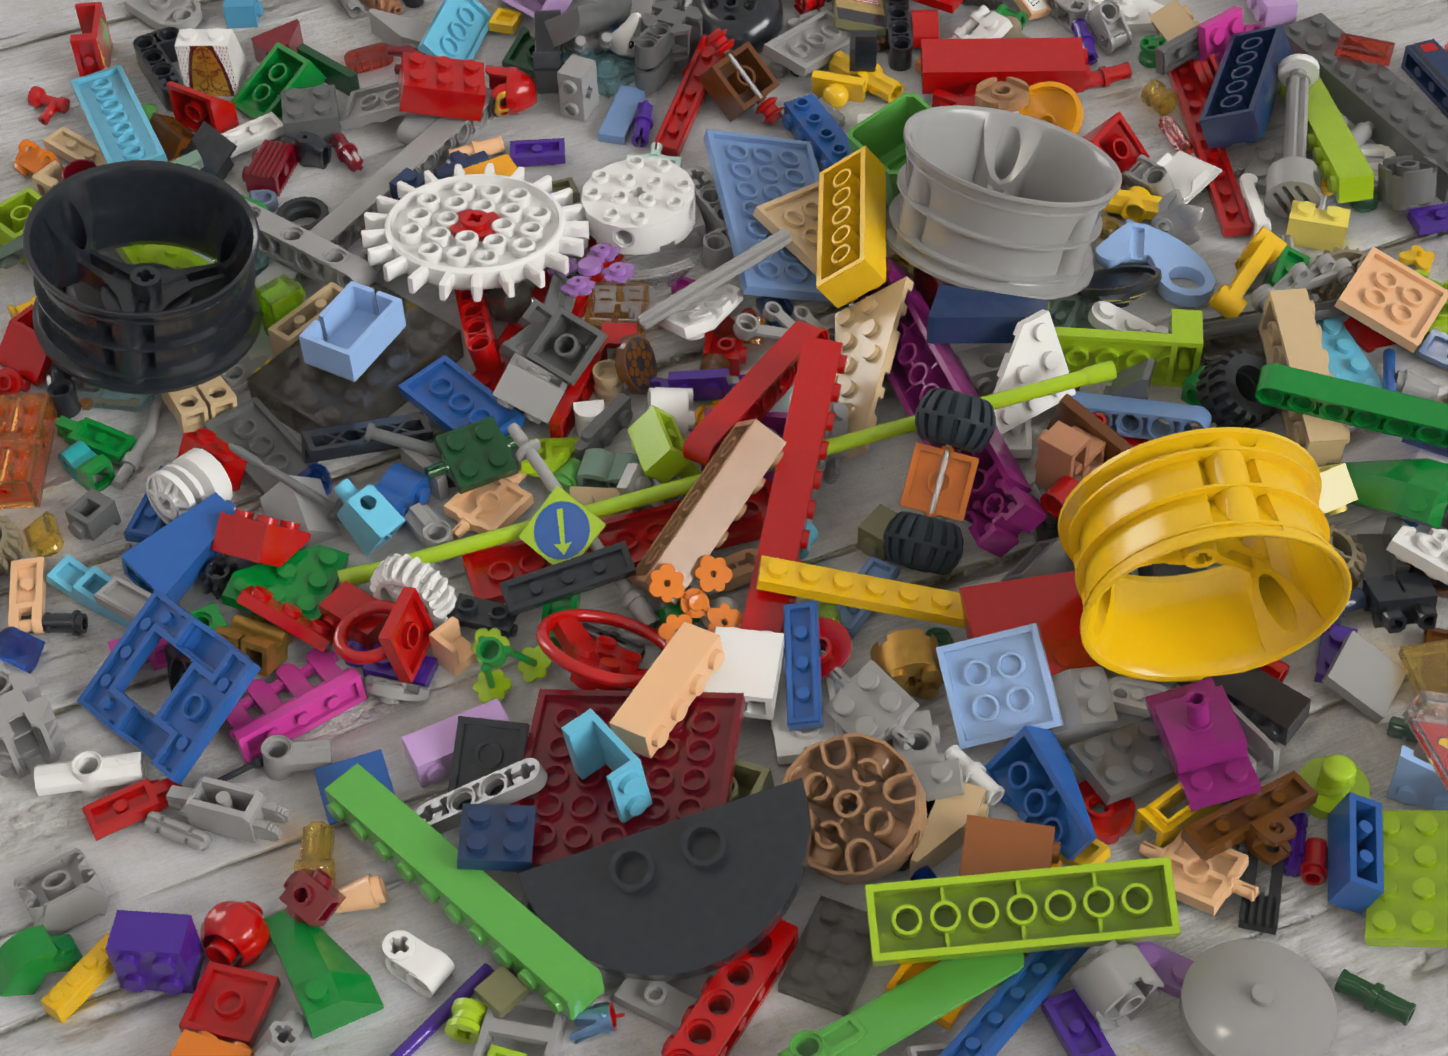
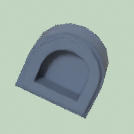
(267, 197)

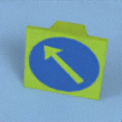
(561, 528)

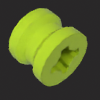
(466, 1020)

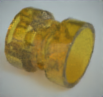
(1159, 97)

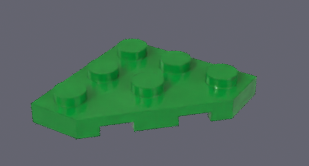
(301, 581)

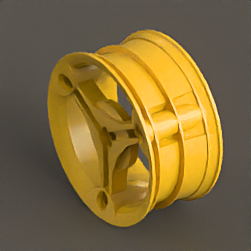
(1197, 503)

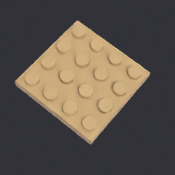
(799, 215)

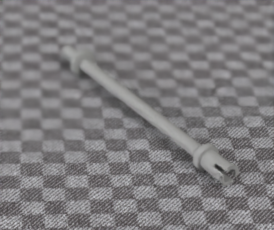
(633, 597)

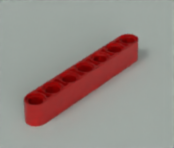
(753, 393)

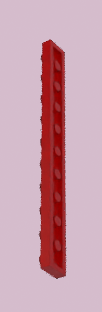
(1224, 189)

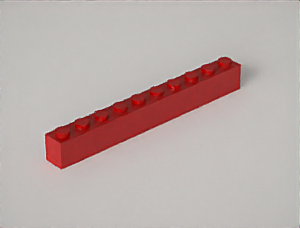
(796, 474)

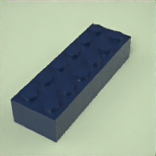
(1244, 87)

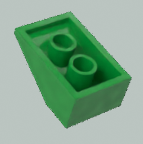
(276, 73)

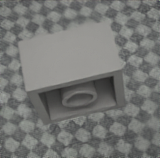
(530, 389)

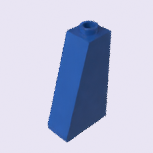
(178, 551)

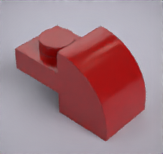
(924, 25)

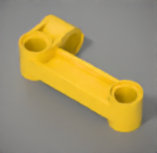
(1256, 256)

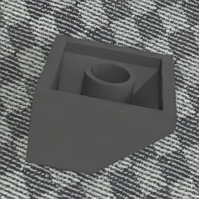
(567, 345)

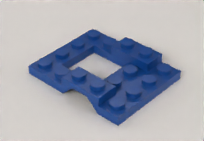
(195, 705)

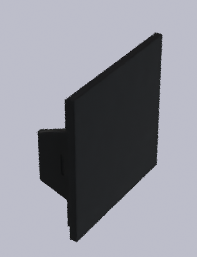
(213, 149)

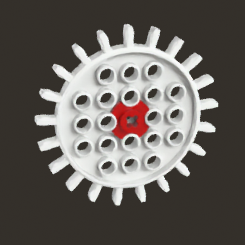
(475, 232)

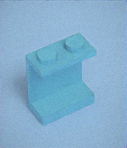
(594, 745)

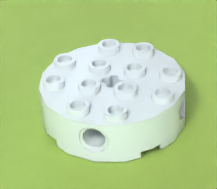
(640, 204)

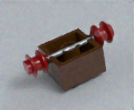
(740, 80)

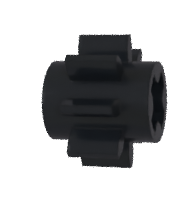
(217, 576)

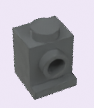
(92, 515)

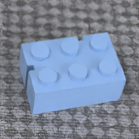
(352, 331)

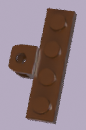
(1254, 818)

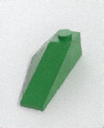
(1402, 488)
(322, 975)

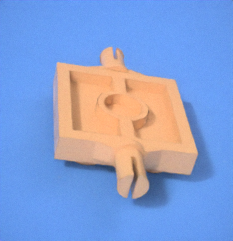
(489, 506)
(1204, 882)

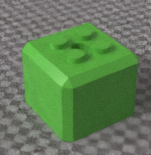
(884, 136)

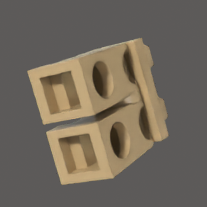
(200, 403)

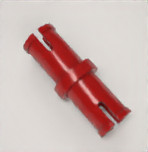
(1108, 75)

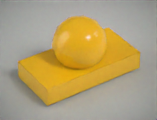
(838, 88)

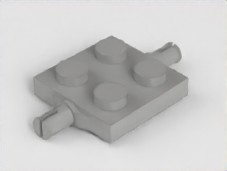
(872, 704)

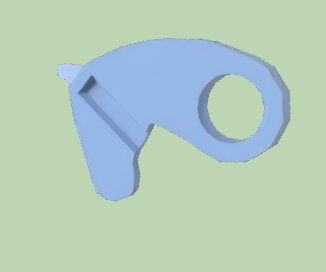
(1175, 259)

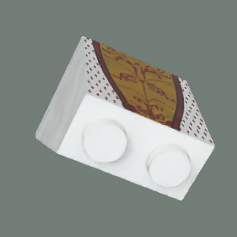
(211, 60)

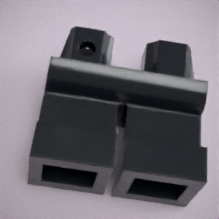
(1401, 601)

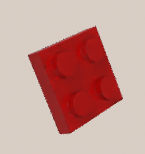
(230, 1003)

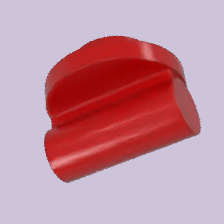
(12, 382)

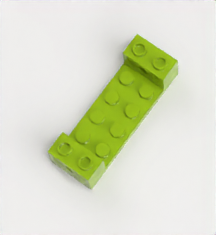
(1175, 352)

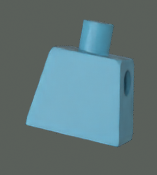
(367, 515)

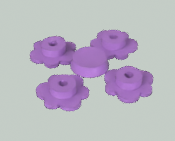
(591, 266)

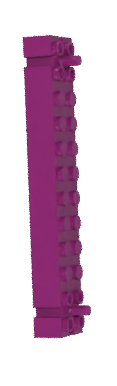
(1000, 492)

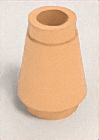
(363, 894)

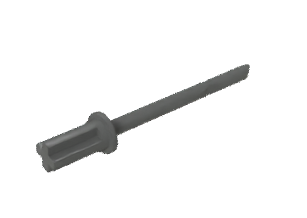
(289, 481)

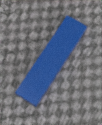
(803, 666)

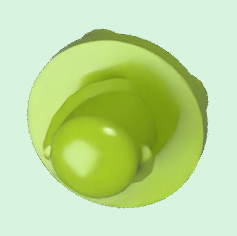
(1332, 780)

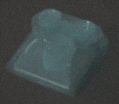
(611, 71)

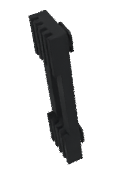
(1263, 912)

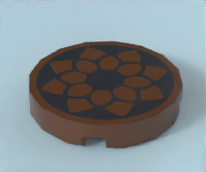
(635, 363)

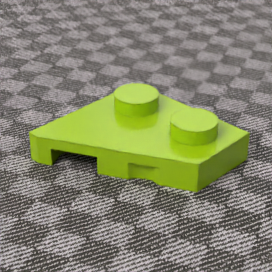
(554, 453)

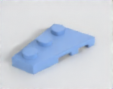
(1417, 783)

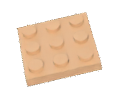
(1392, 299)

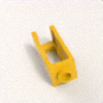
(1166, 828)

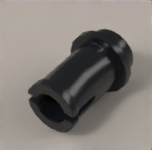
(65, 622)

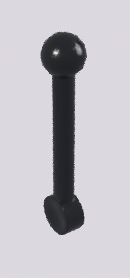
(256, 762)

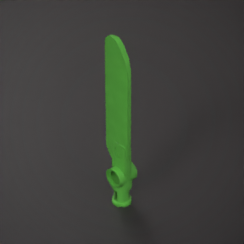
(906, 1007)

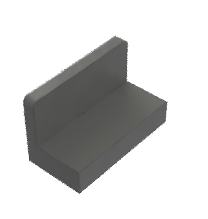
(1380, 560)

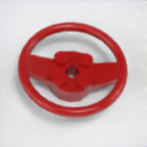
(592, 662)

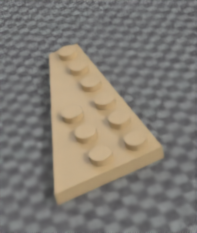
(870, 344)

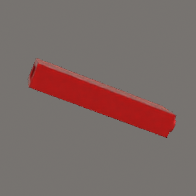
(966, 62)

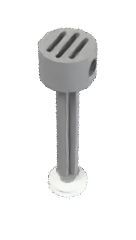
(1294, 175)

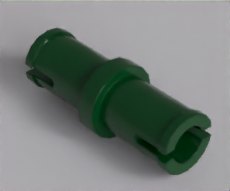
(1375, 997)

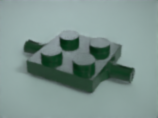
(474, 455)

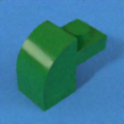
(30, 956)

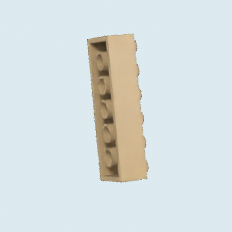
(1294, 340)

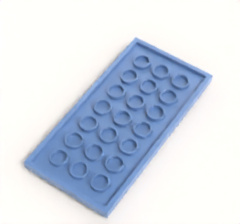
(750, 173)

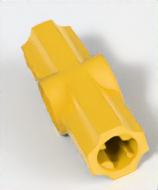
(876, 81)
(1134, 204)

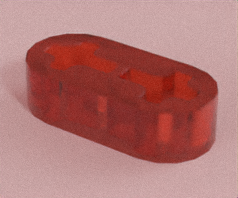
(368, 58)

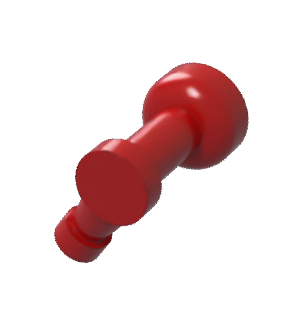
(37, 98)

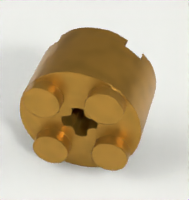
(910, 661)

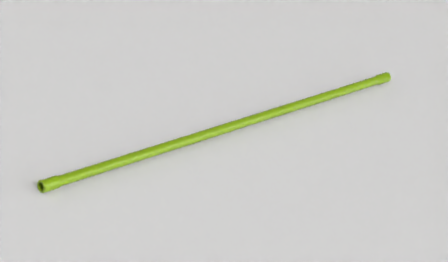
(1088, 376)

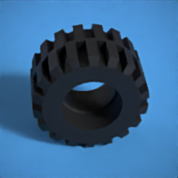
(1229, 390)

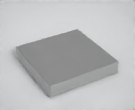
(1364, 676)

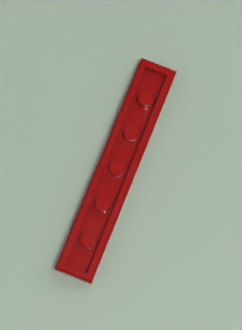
(686, 101)

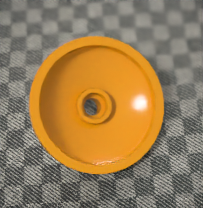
(1056, 105)

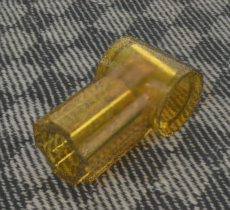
(317, 848)

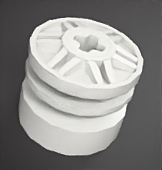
(186, 484)

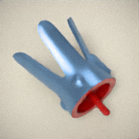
(597, 1019)

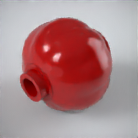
(233, 930)

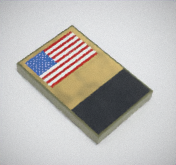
(860, 15)

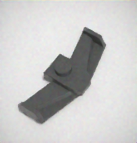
(538, 317)

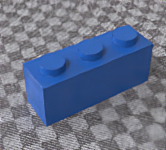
(1355, 853)

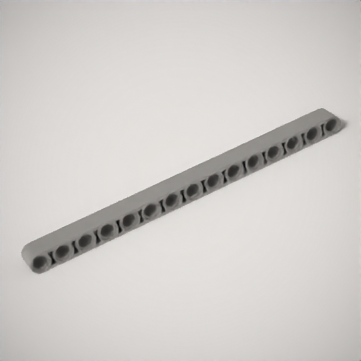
(422, 154)

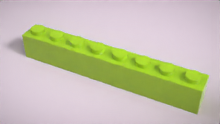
(1335, 148)

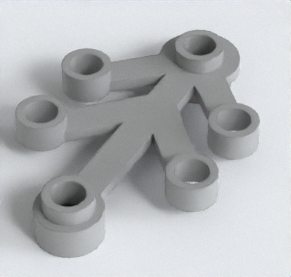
(1336, 271)
(748, 326)

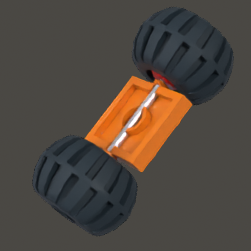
(939, 481)

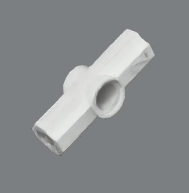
(89, 773)

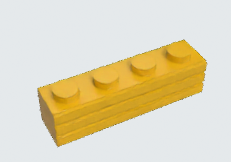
(79, 983)

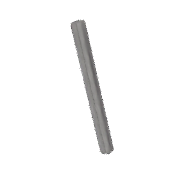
(714, 279)

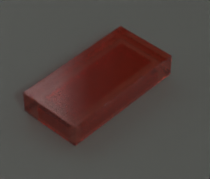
(1364, 49)

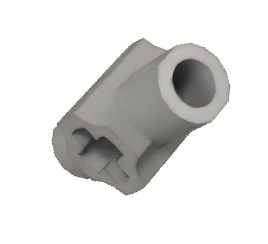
(281, 1036)

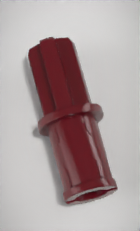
(346, 152)

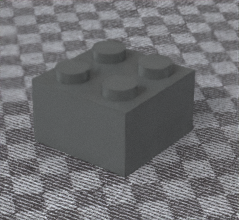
(311, 111)

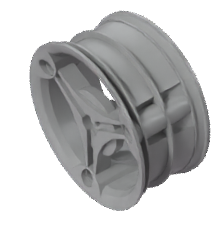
(1000, 201)

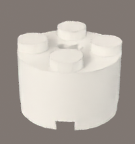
(676, 403)

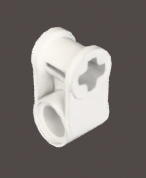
(416, 962)

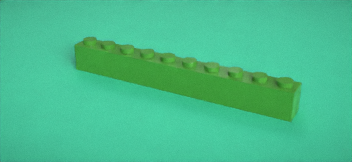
(467, 896)

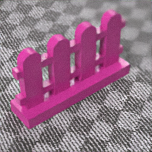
(301, 713)

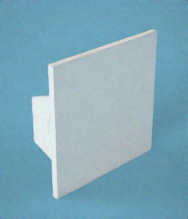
(1188, 173)

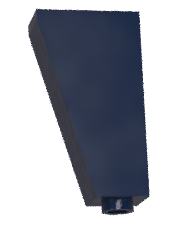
(977, 316)

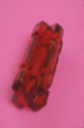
(1175, 134)

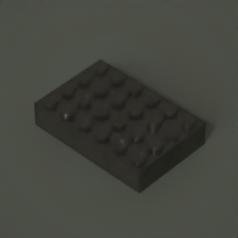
(314, 398)

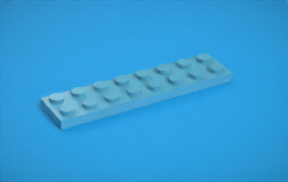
(117, 117)

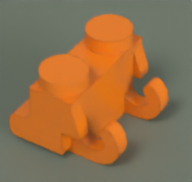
(32, 159)

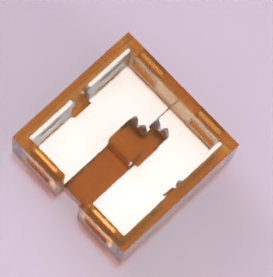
(617, 303)

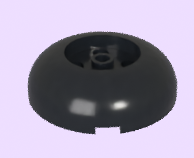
(754, 25)

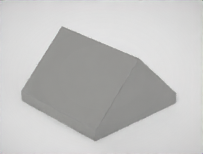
(289, 505)

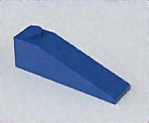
(1043, 787)

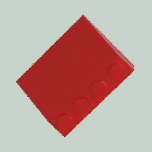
(1019, 602)

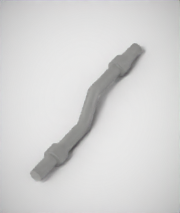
(132, 459)

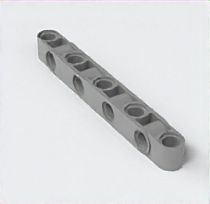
(309, 252)

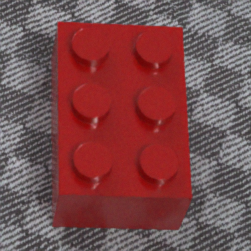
(441, 86)

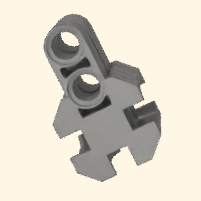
(25, 725)

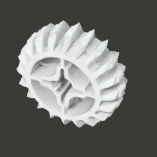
(404, 571)

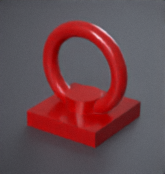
(402, 639)

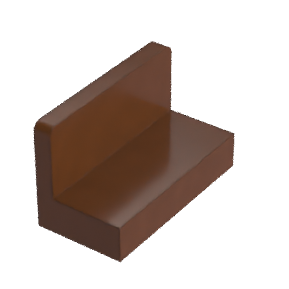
(171, 134)

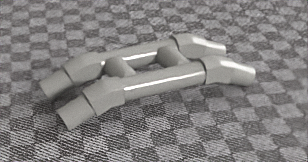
(590, 43)

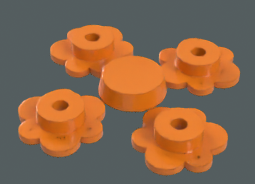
(694, 602)

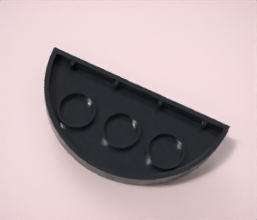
(682, 891)

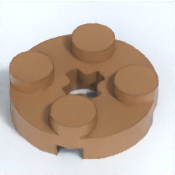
(1003, 95)

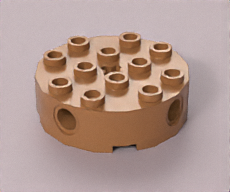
(889, 811)

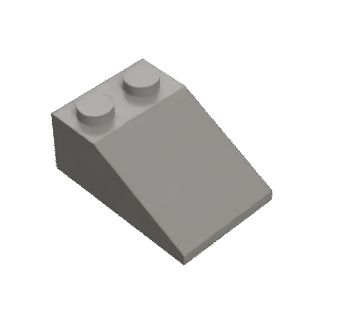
(1083, 704)

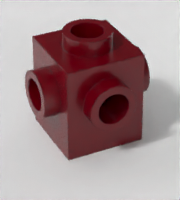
(311, 896)

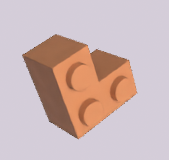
(1068, 453)

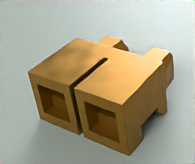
(260, 641)

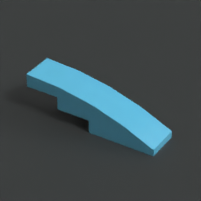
(81, 584)

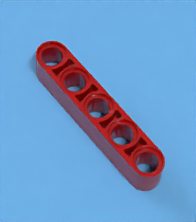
(478, 332)

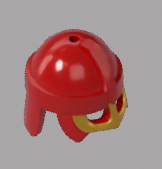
(514, 86)

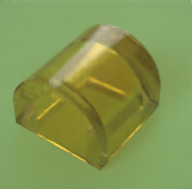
(44, 536)

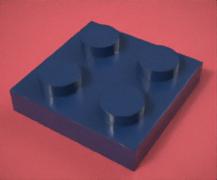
(496, 837)

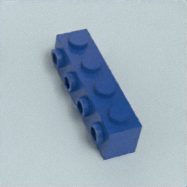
(812, 123)

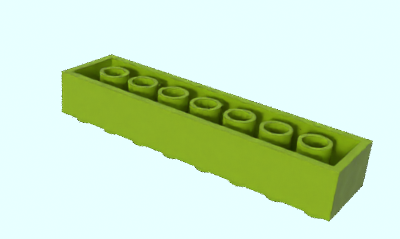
(1022, 911)

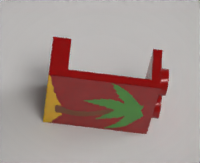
(94, 46)

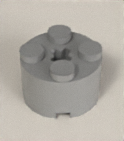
(1117, 984)

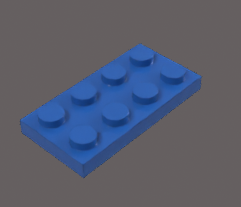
(455, 397)

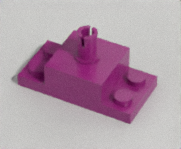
(1203, 743)

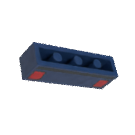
(1428, 67)

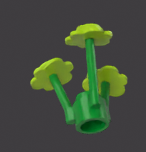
(492, 653)

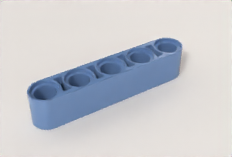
(1147, 413)

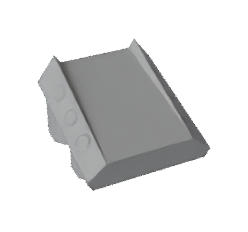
(62, 892)

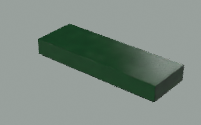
(337, 74)

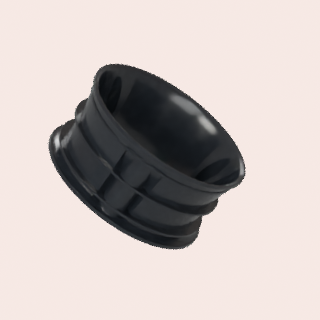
(156, 322)

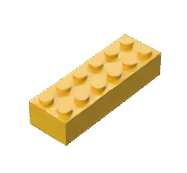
(851, 227)

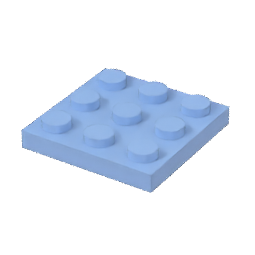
(999, 685)

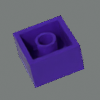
(155, 951)

